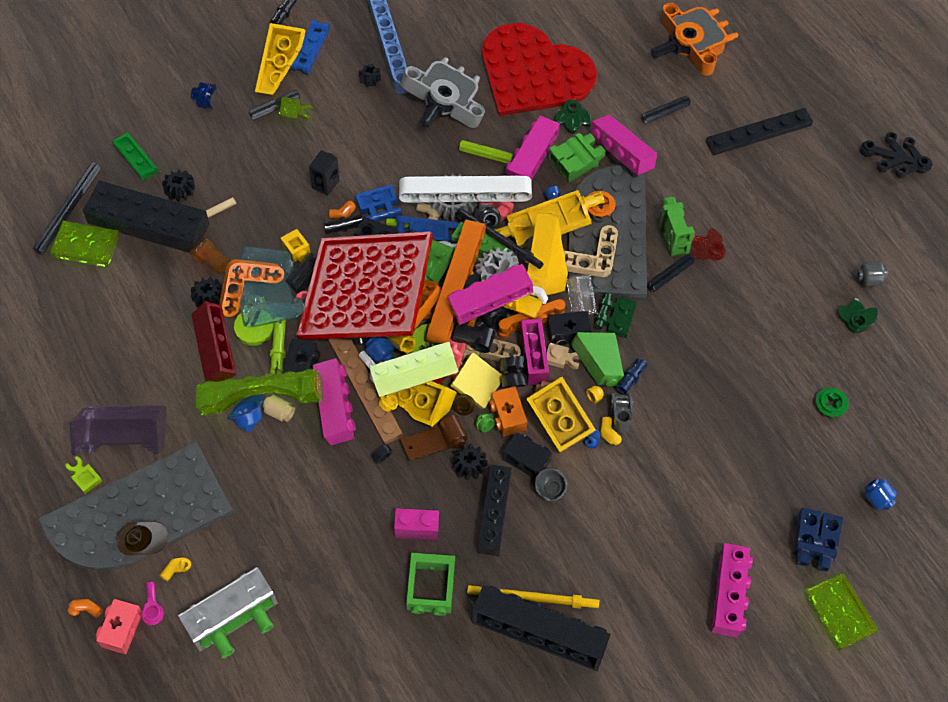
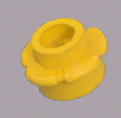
(388, 402)

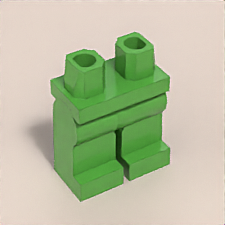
(576, 156)
(675, 231)

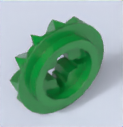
(833, 395)

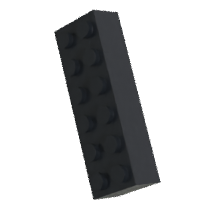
(146, 216)
(540, 627)

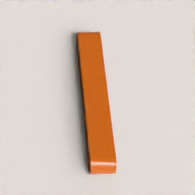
(457, 276)

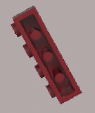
(213, 342)

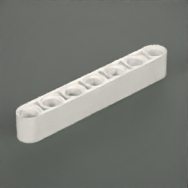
(465, 189)

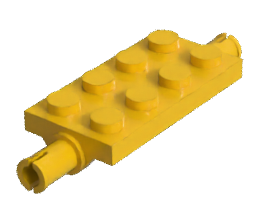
(570, 210)

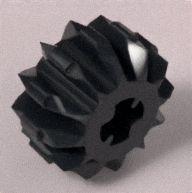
(178, 185)
(206, 290)
(469, 454)

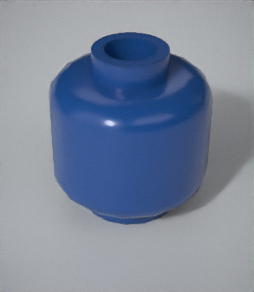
(379, 349)
(880, 494)

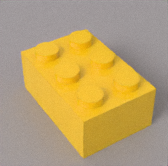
(561, 414)

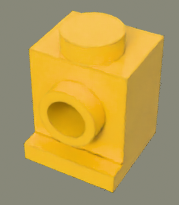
(295, 245)

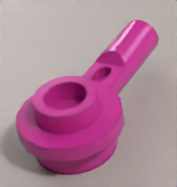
(152, 612)

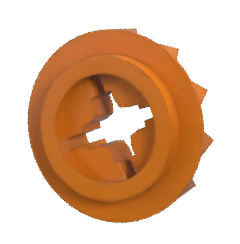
(608, 206)

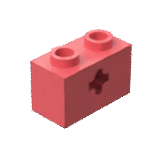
(121, 637)

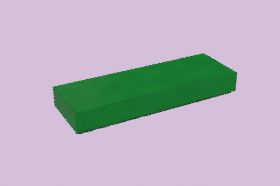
(135, 156)

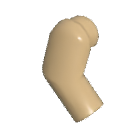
(425, 208)

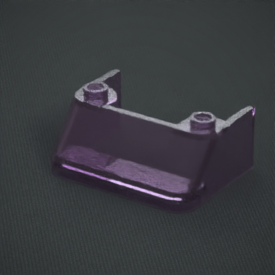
(117, 426)

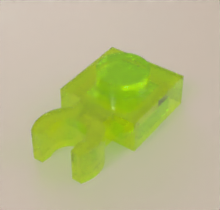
(291, 108)

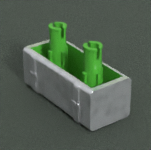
(228, 610)

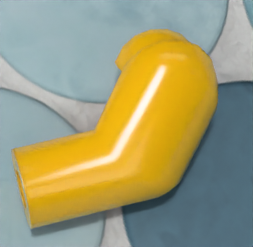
(608, 433)
(175, 566)

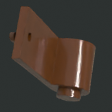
(446, 436)

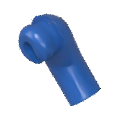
(593, 439)

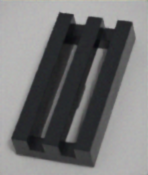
(297, 270)

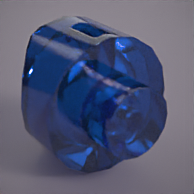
(203, 94)

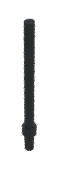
(525, 255)

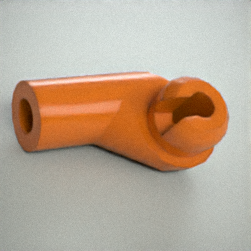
(346, 211)
(84, 605)

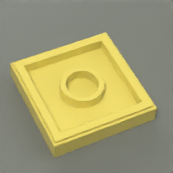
(477, 380)

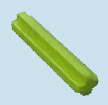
(485, 151)

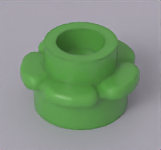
(485, 422)

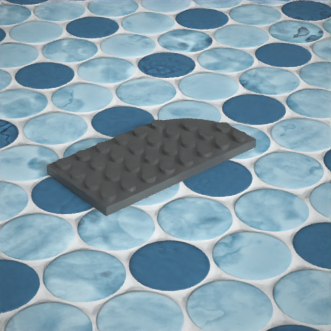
(629, 218)
(172, 491)

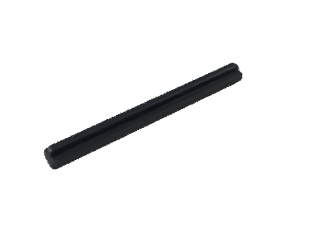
(66, 208)

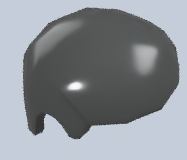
(551, 484)

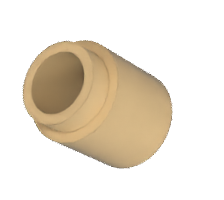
(278, 408)

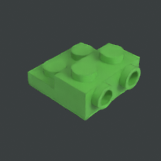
(439, 260)

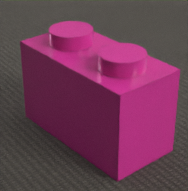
(416, 524)

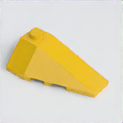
(280, 51)
(549, 249)
(426, 401)

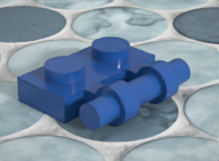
(376, 199)

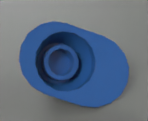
(248, 412)

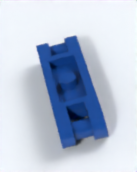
(311, 46)
(438, 227)

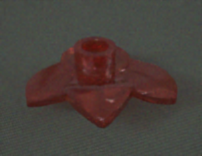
(706, 245)

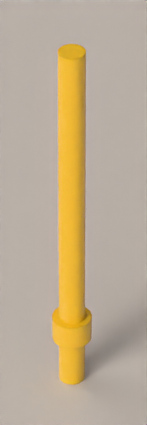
(575, 601)

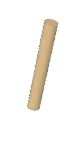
(220, 207)

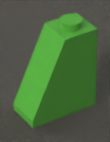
(600, 356)

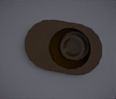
(142, 538)

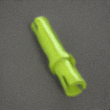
(277, 352)

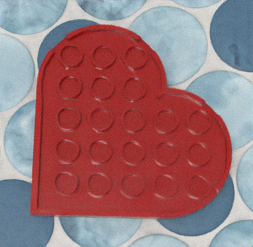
(531, 72)

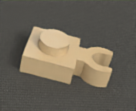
(559, 356)

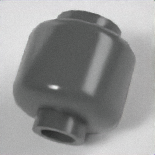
(872, 273)

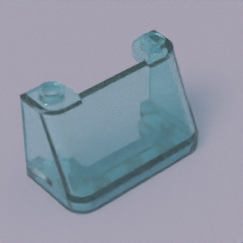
(268, 302)

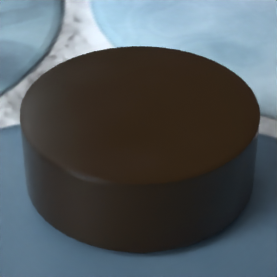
(464, 404)

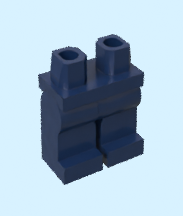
(817, 538)

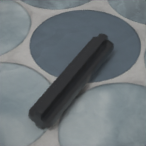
(272, 105)
(665, 109)
(670, 272)

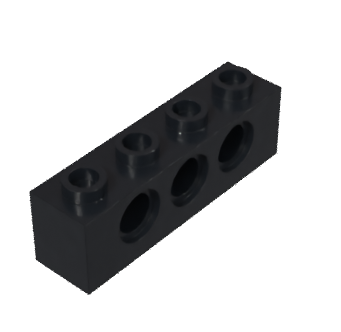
(494, 510)

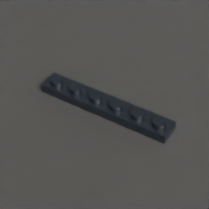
(759, 131)

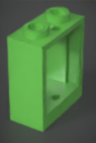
(430, 562)

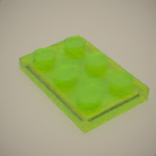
(85, 243)
(841, 611)

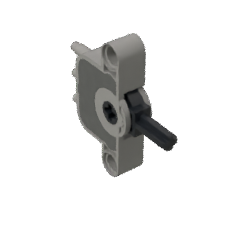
(445, 92)

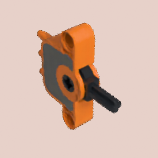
(694, 35)

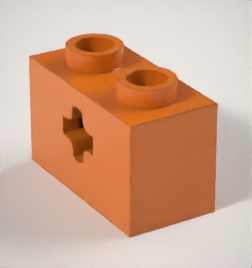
(508, 401)

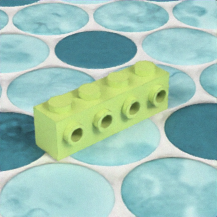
(414, 369)

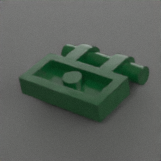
(622, 315)

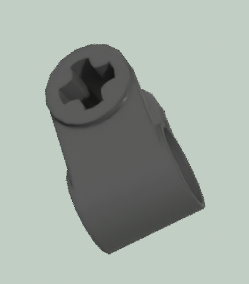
(621, 409)

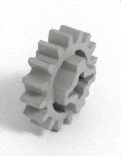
(488, 265)

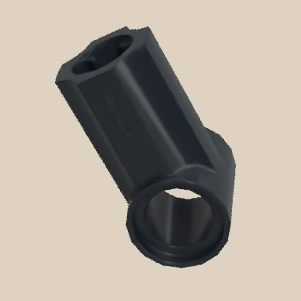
(479, 338)

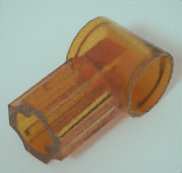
(207, 253)

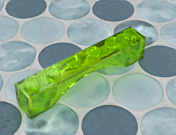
(219, 396)

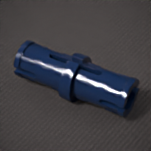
(631, 376)

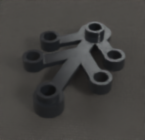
(918, 162)

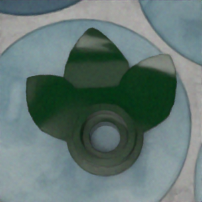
(573, 118)
(857, 314)

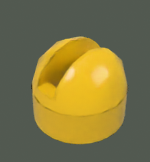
(595, 394)

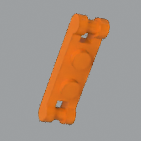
(513, 323)

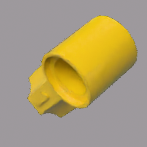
(403, 343)

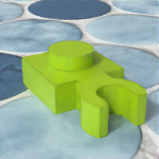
(83, 476)

